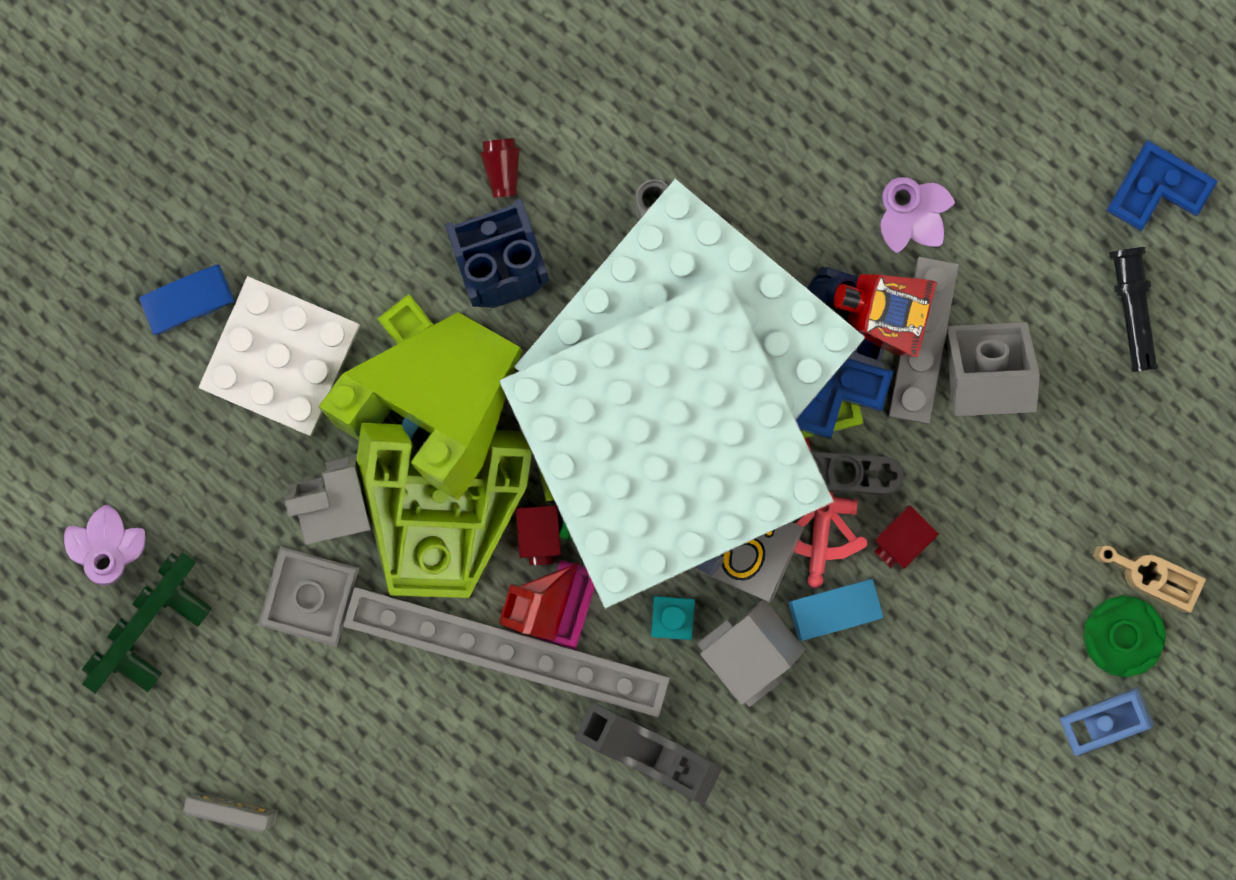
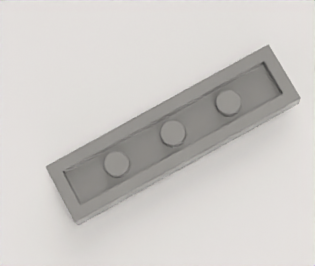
(918, 376)

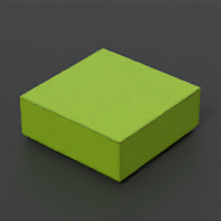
(404, 320)

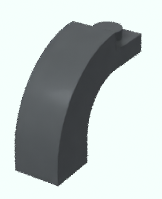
(648, 752)

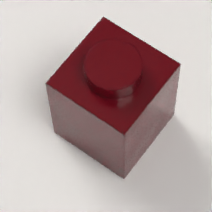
(538, 534)
(904, 538)

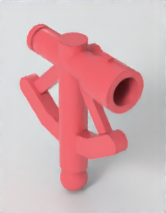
(818, 549)

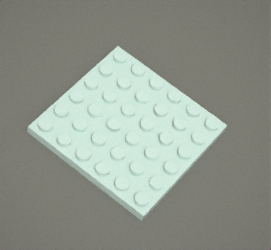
(683, 247)
(666, 441)

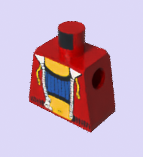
(888, 310)

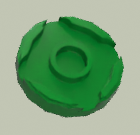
(1118, 646)

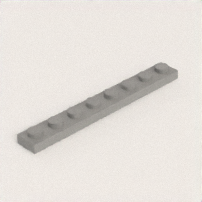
(506, 651)

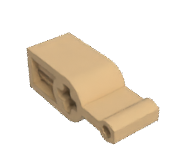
(1163, 571)

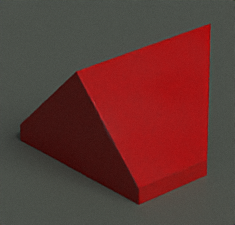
(539, 604)

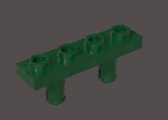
(120, 653)

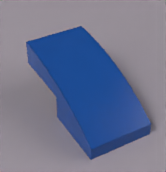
(186, 299)

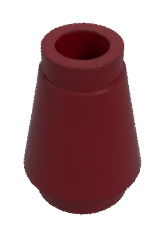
(501, 166)

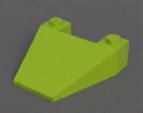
(441, 382)
(424, 535)

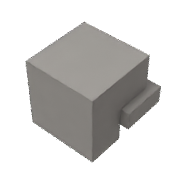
(330, 504)
(751, 652)

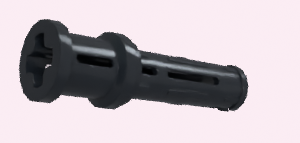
(1132, 289)

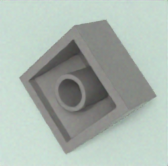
(992, 369)

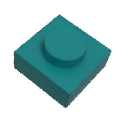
(672, 618)

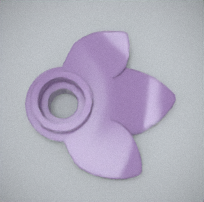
(917, 219)
(104, 539)

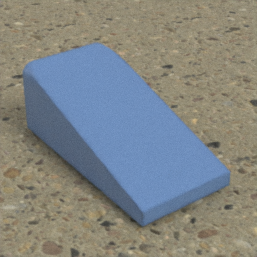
(1109, 720)

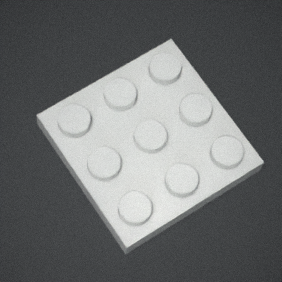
(279, 356)

